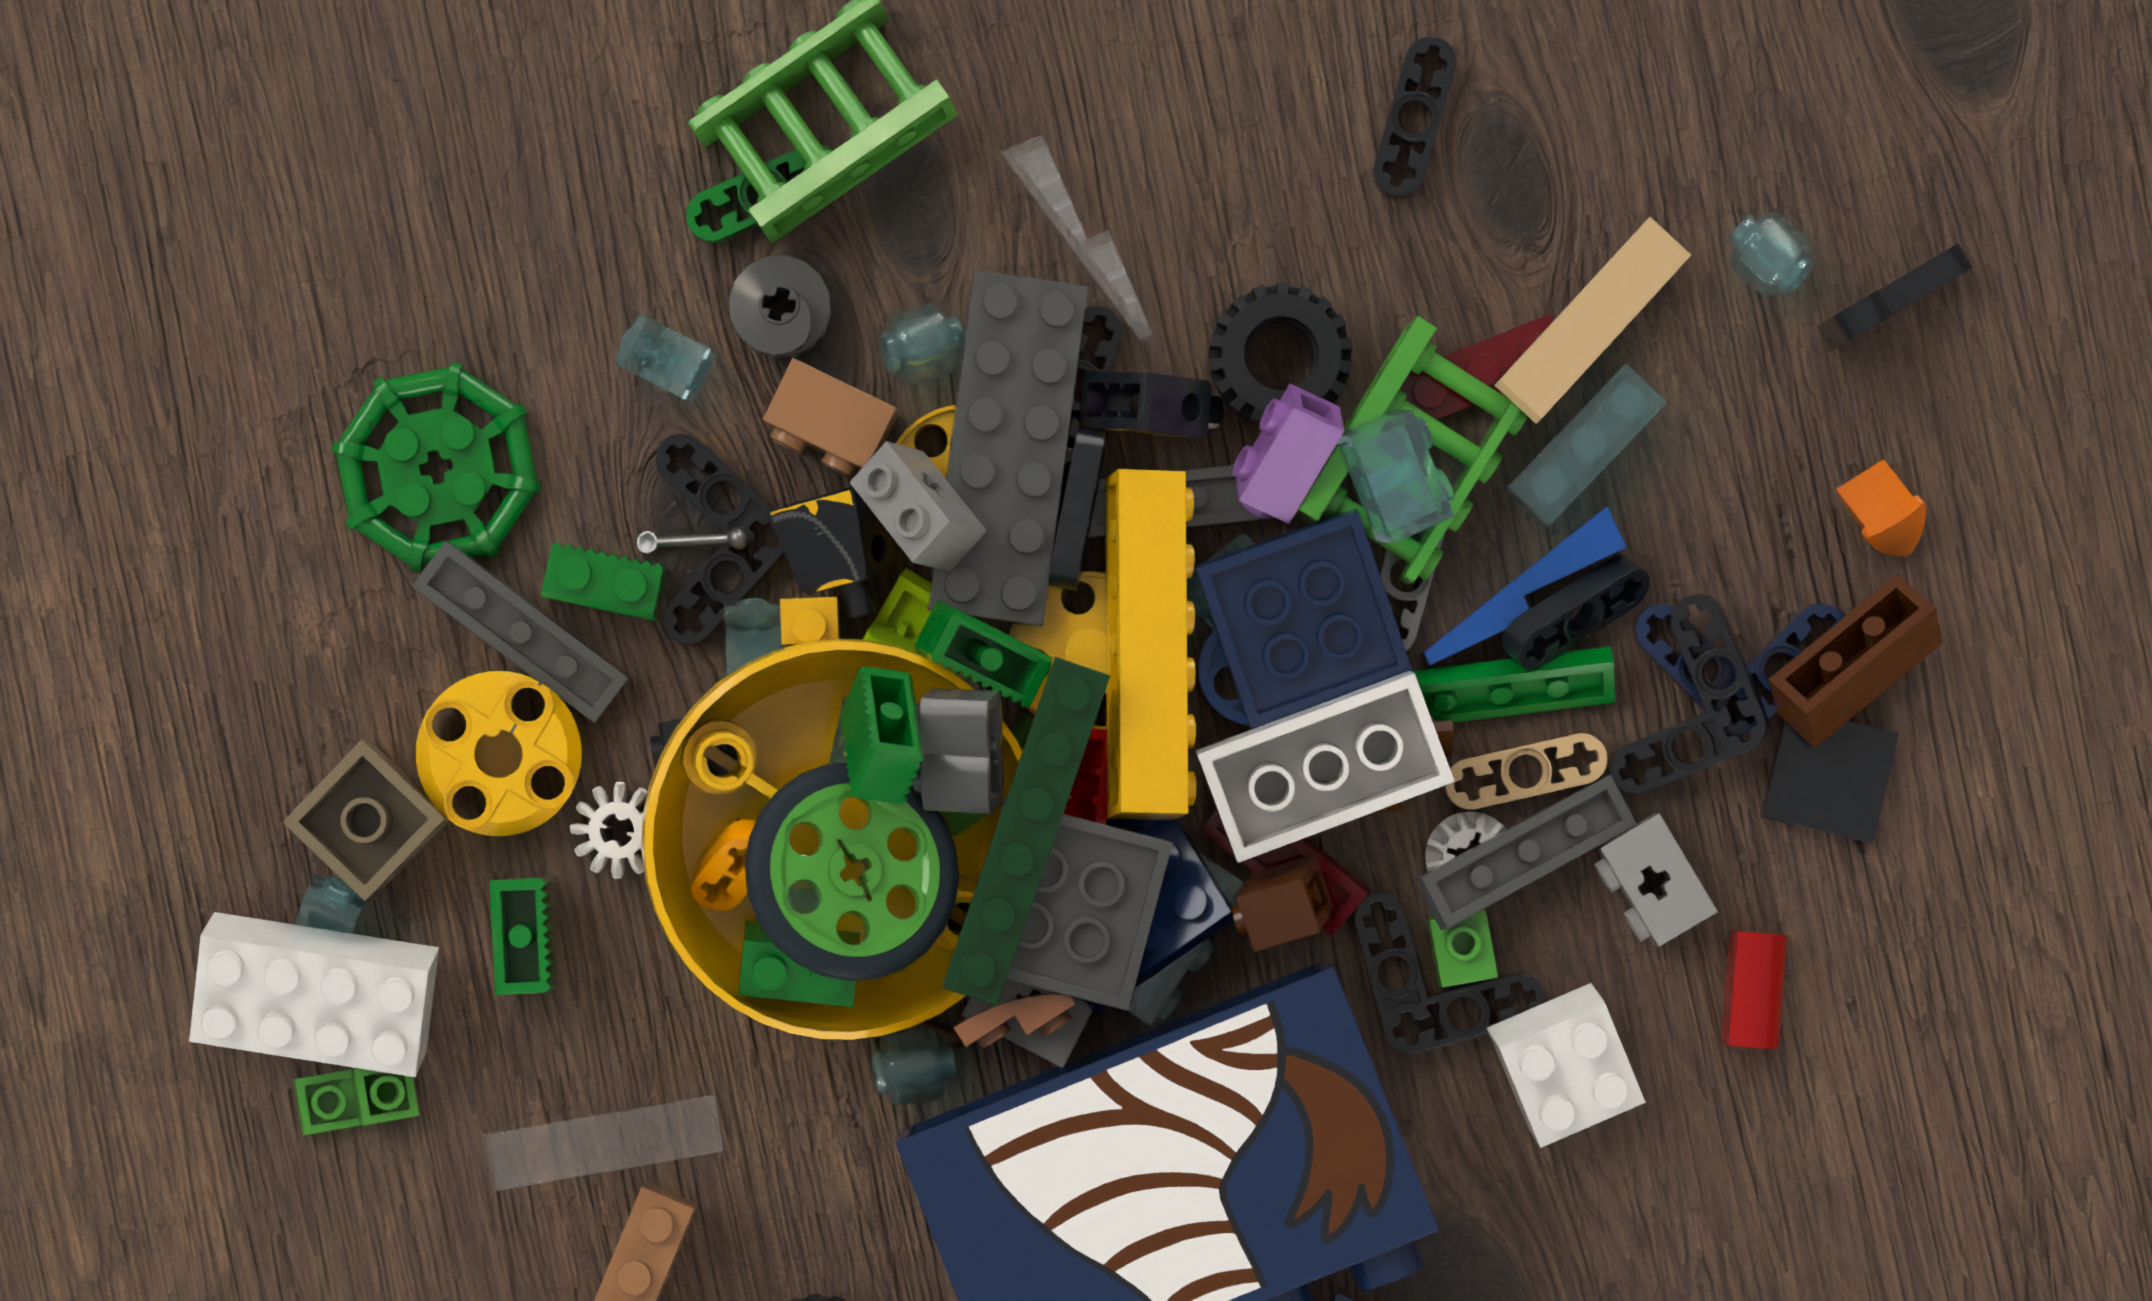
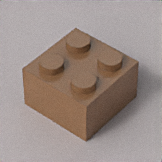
(829, 418)

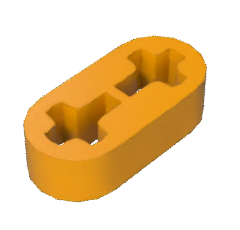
(723, 860)

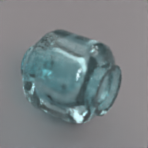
(1771, 254)
(921, 343)
(912, 1066)

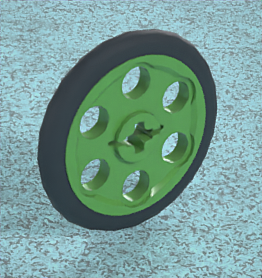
(813, 937)

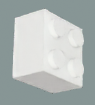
(1566, 1065)

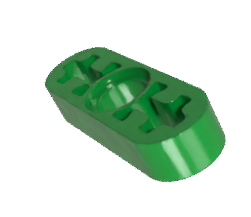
(719, 199)

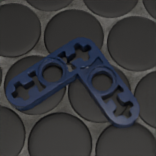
(1725, 670)

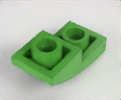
(353, 1099)

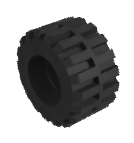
(1267, 307)

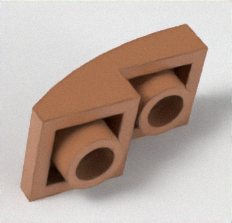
(1033, 1012)

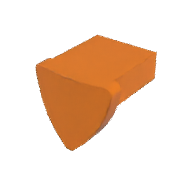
(1884, 510)

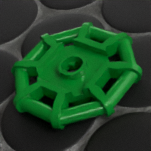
(409, 448)

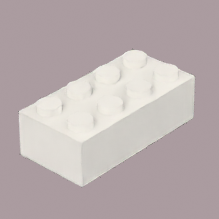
(1325, 766)
(313, 994)

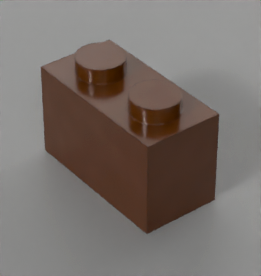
(1283, 903)

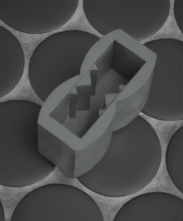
(960, 751)

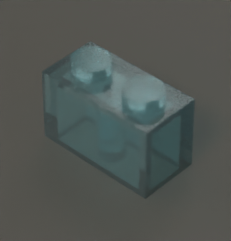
(1396, 475)

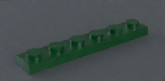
(1025, 831)

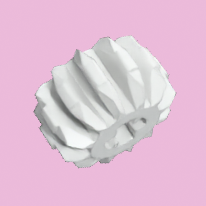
(598, 822)

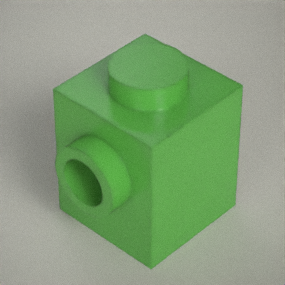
(1462, 951)

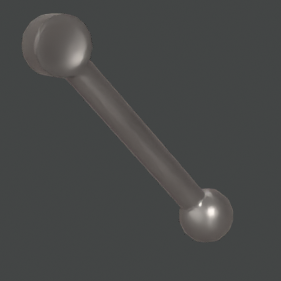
(651, 542)

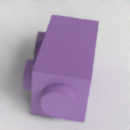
(1287, 454)

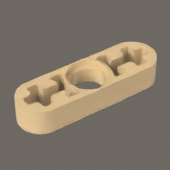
(1563, 748)

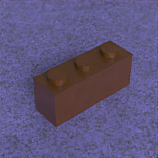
(1856, 660)

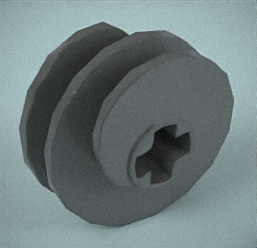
(765, 281)

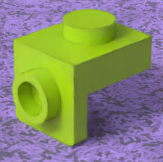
(902, 613)

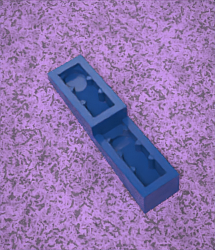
(1585, 546)

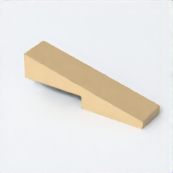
(1592, 320)

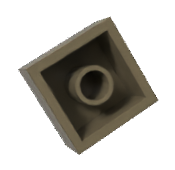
(366, 820)

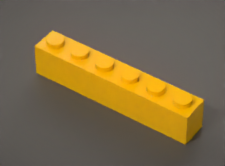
(1148, 645)

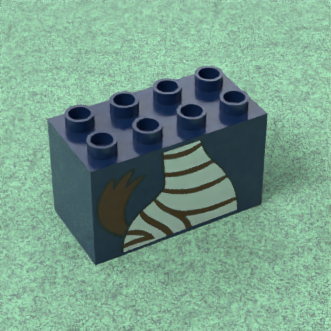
(1181, 1164)

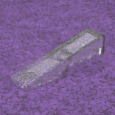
(1097, 255)
(602, 1142)

